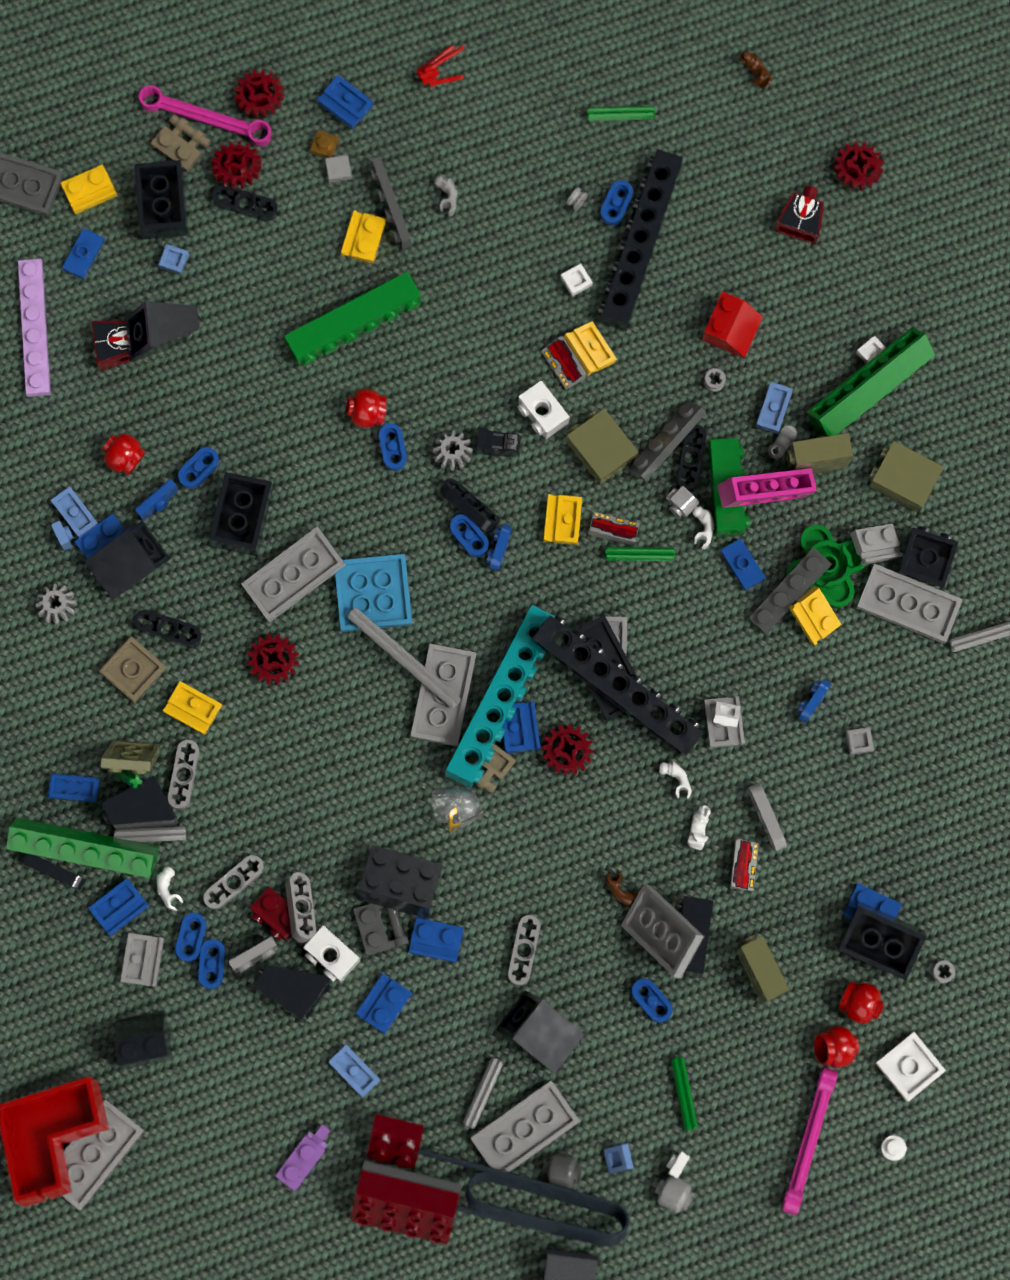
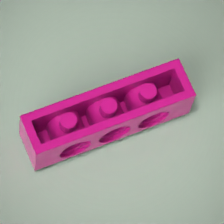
(766, 488)

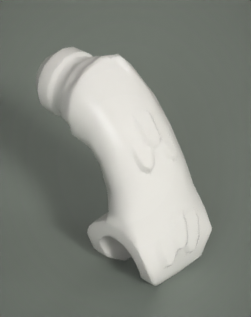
(707, 520)
(676, 771)
(697, 831)
(162, 887)

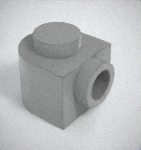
(681, 502)

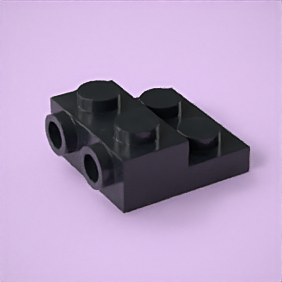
(928, 556)

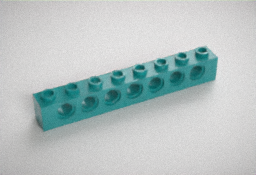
(468, 773)

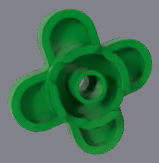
(836, 582)

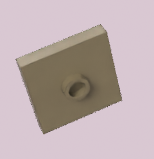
(132, 669)

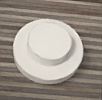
(893, 1148)

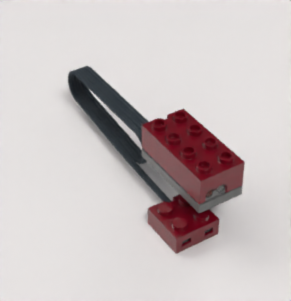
(427, 1205)

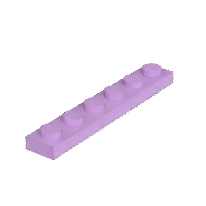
(34, 327)

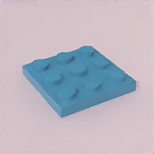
(377, 589)

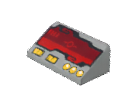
(564, 363)
(614, 528)
(743, 865)

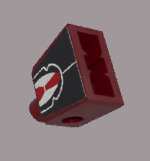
(802, 216)
(110, 343)

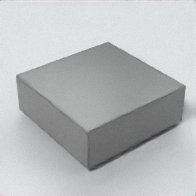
(338, 168)
(859, 741)

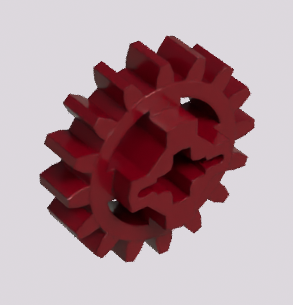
(257, 84)
(865, 159)
(236, 165)
(267, 668)
(578, 747)

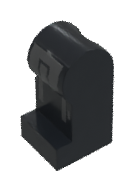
(498, 443)

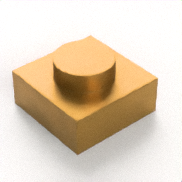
(324, 144)

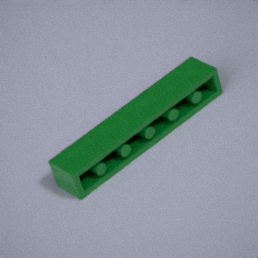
(353, 319)
(871, 383)
(82, 847)

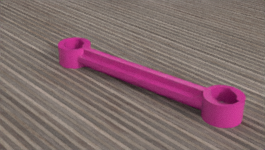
(205, 116)
(794, 1192)

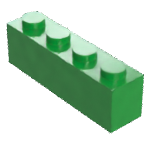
(725, 464)

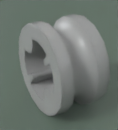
(577, 199)
(722, 378)
(935, 972)

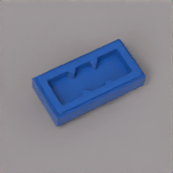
(83, 253)
(157, 500)
(742, 564)
(74, 788)

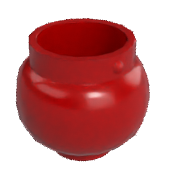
(366, 408)
(122, 453)
(861, 1002)
(836, 1047)

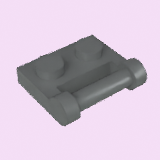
(373, 930)

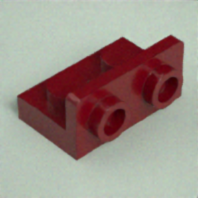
(273, 911)

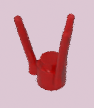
(428, 71)

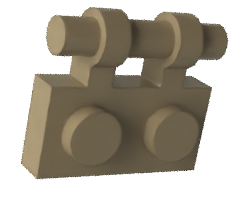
(175, 148)
(498, 766)

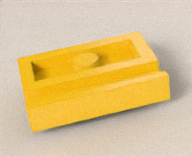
(89, 189)
(363, 237)
(590, 348)
(563, 519)
(815, 615)
(192, 708)

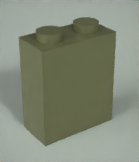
(601, 446)
(820, 454)
(905, 476)
(761, 969)

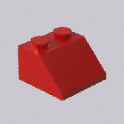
(732, 325)

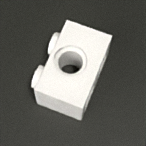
(538, 397)
(324, 941)

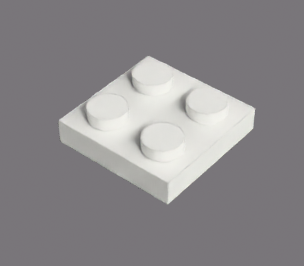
(910, 1067)

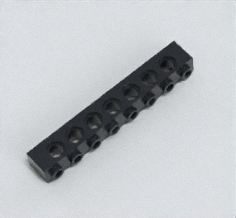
(669, 166)
(622, 699)

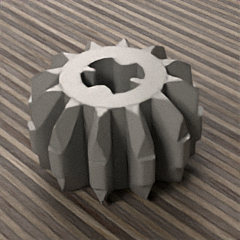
(461, 450)
(60, 612)

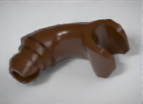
(761, 75)
(623, 897)

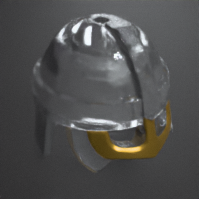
(456, 807)

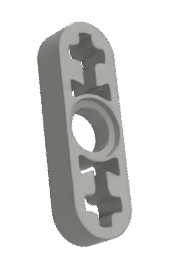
(193, 758)
(767, 817)
(233, 892)
(296, 917)
(533, 934)

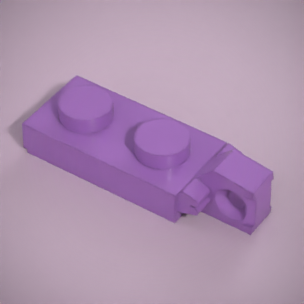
(303, 1158)

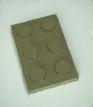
(130, 756)

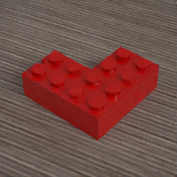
(37, 1128)

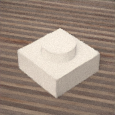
(576, 280)
(870, 349)
(726, 714)
(677, 1164)

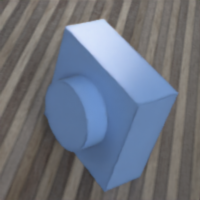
(173, 259)
(63, 534)
(618, 1158)

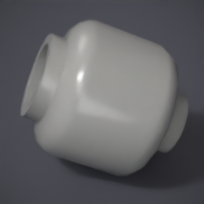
(674, 1194)

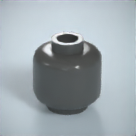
(563, 1171)

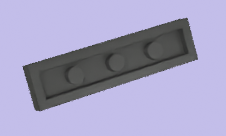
(393, 211)
(666, 441)
(790, 590)

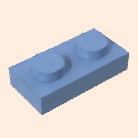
(774, 407)
(74, 512)
(354, 1071)

